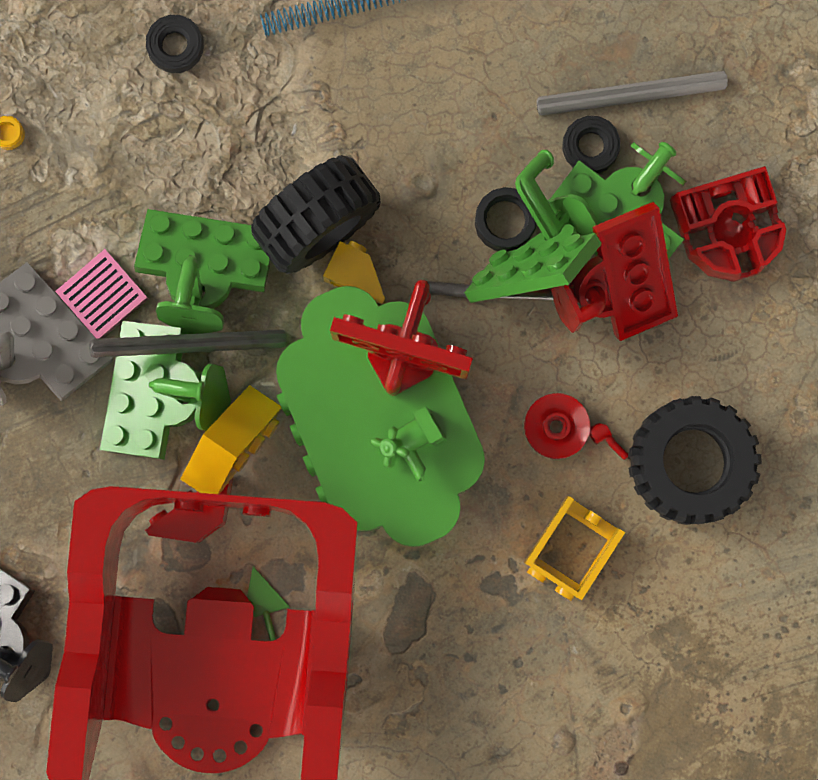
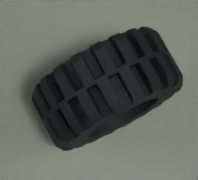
(315, 214)
(738, 455)

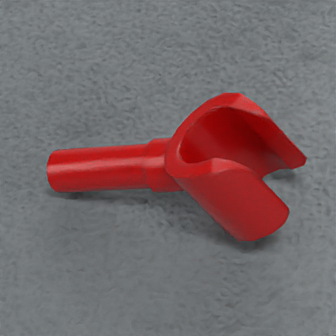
(601, 432)

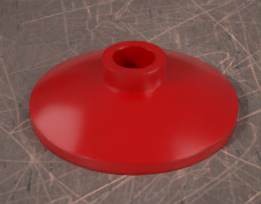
(574, 424)

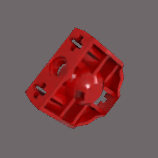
(728, 237)

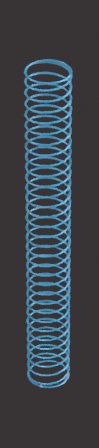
(315, 18)

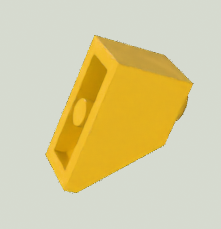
(354, 268)

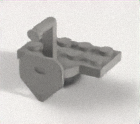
(42, 337)

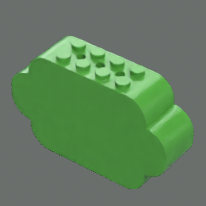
(344, 406)

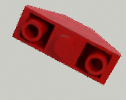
(190, 525)

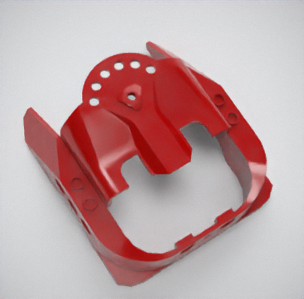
(135, 674)

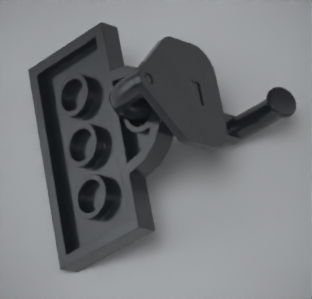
(27, 663)

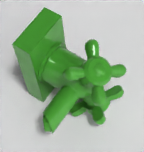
(407, 439)

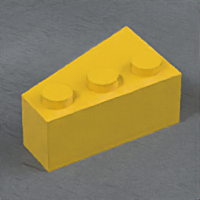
(231, 441)

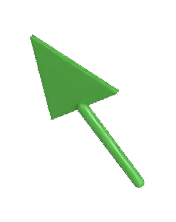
(264, 600)

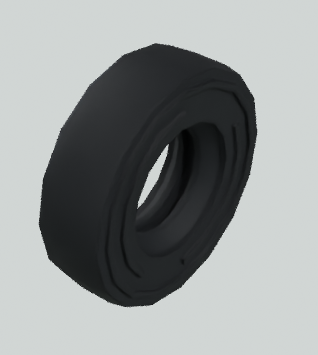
(166, 26)
(600, 127)

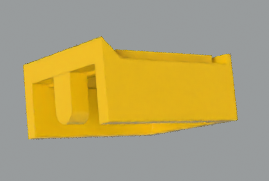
(566, 586)

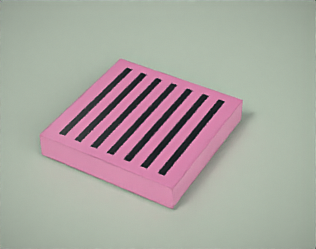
(102, 295)

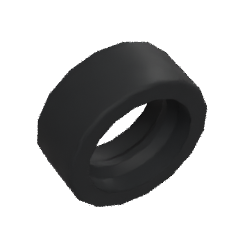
(484, 233)

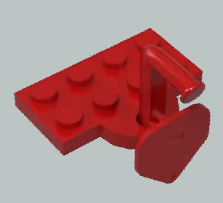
(626, 278)
(401, 353)

